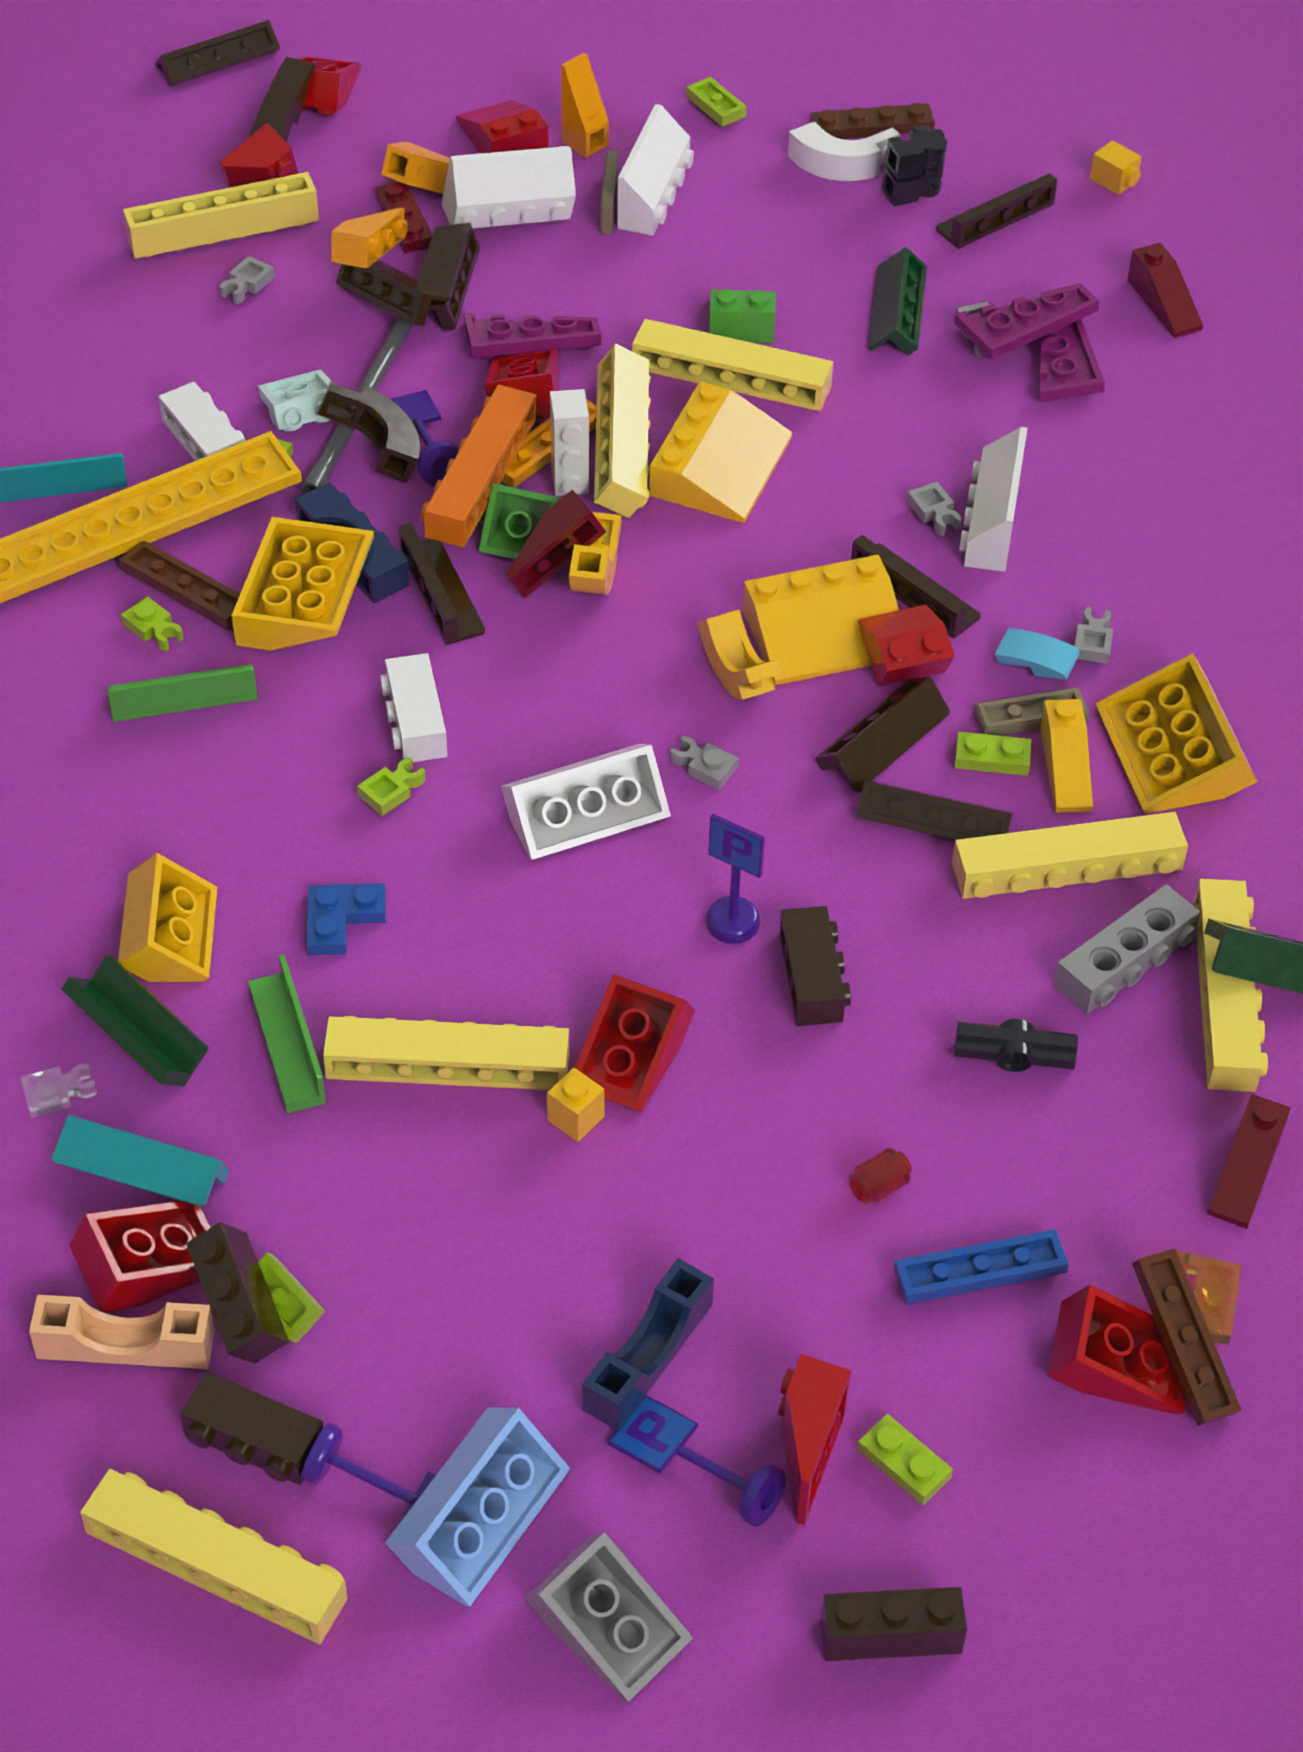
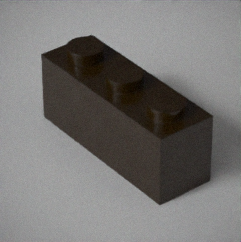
(813, 966)
(237, 1293)
(250, 1428)
(893, 1623)

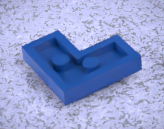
(335, 907)

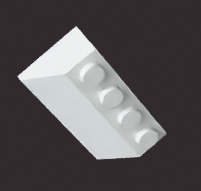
(653, 173)
(510, 187)
(993, 502)
(586, 800)

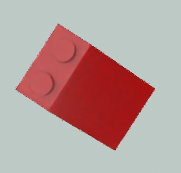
(330, 84)
(505, 128)
(530, 372)
(633, 1041)
(137, 1252)
(1114, 1353)
(813, 1414)

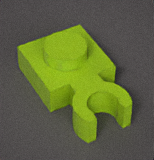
(151, 620)
(388, 789)

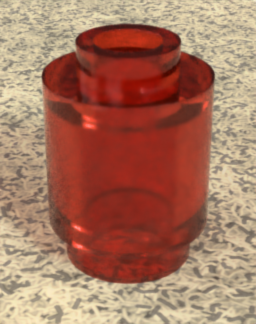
(880, 1176)

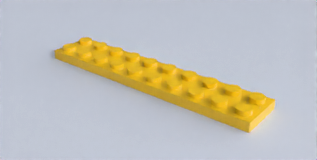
(143, 514)

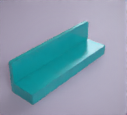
(62, 477)
(138, 1161)

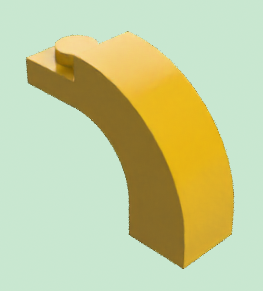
(595, 565)
(734, 658)

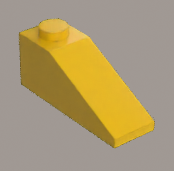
(1067, 755)

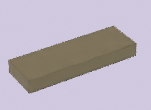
(609, 192)
(1021, 712)

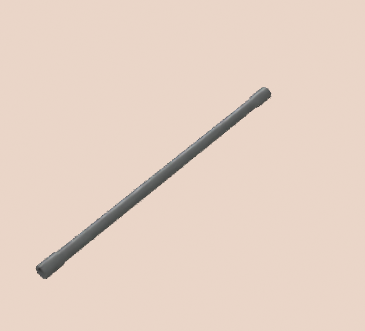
(322, 469)

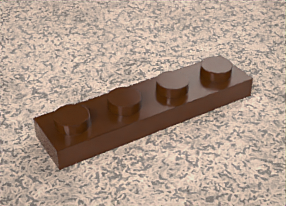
(871, 121)
(181, 582)
(1186, 1337)

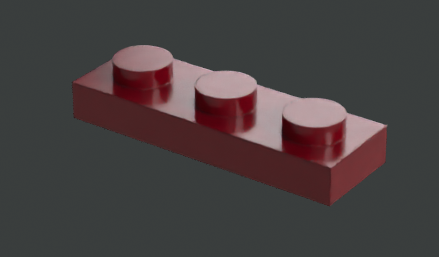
(396, 196)

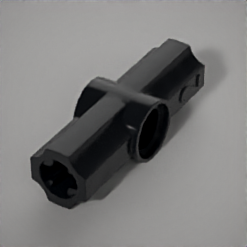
(1016, 1045)

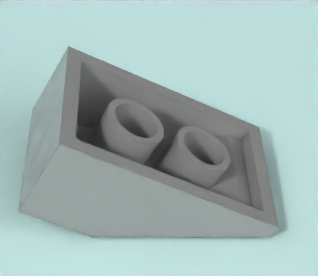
(609, 1616)

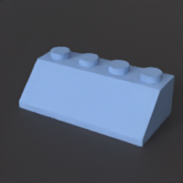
(479, 1504)

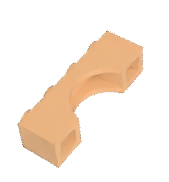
(75, 1331)

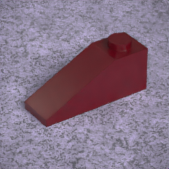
(1163, 289)
(552, 542)
(1249, 1161)

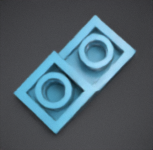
(1042, 653)

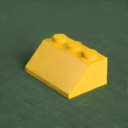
(167, 923)

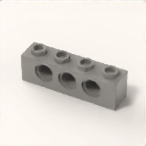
(1127, 949)

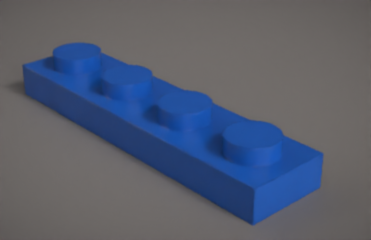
(980, 1266)

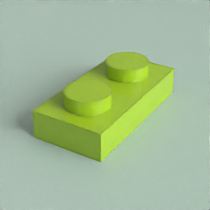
(716, 101)
(993, 753)
(293, 1302)
(905, 1459)

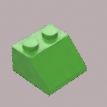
(743, 315)
(511, 519)

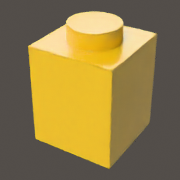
(1115, 167)
(575, 1104)

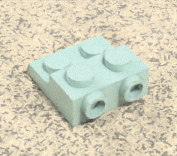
(295, 399)

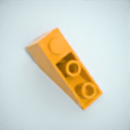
(582, 110)
(416, 166)
(367, 238)

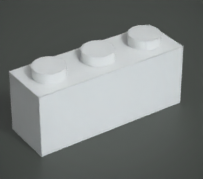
(197, 421)
(569, 441)
(414, 708)

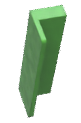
(182, 692)
(288, 1040)

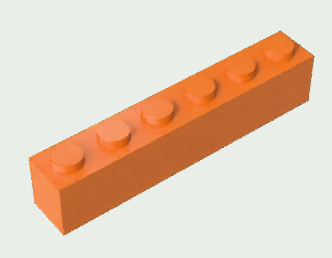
(480, 461)

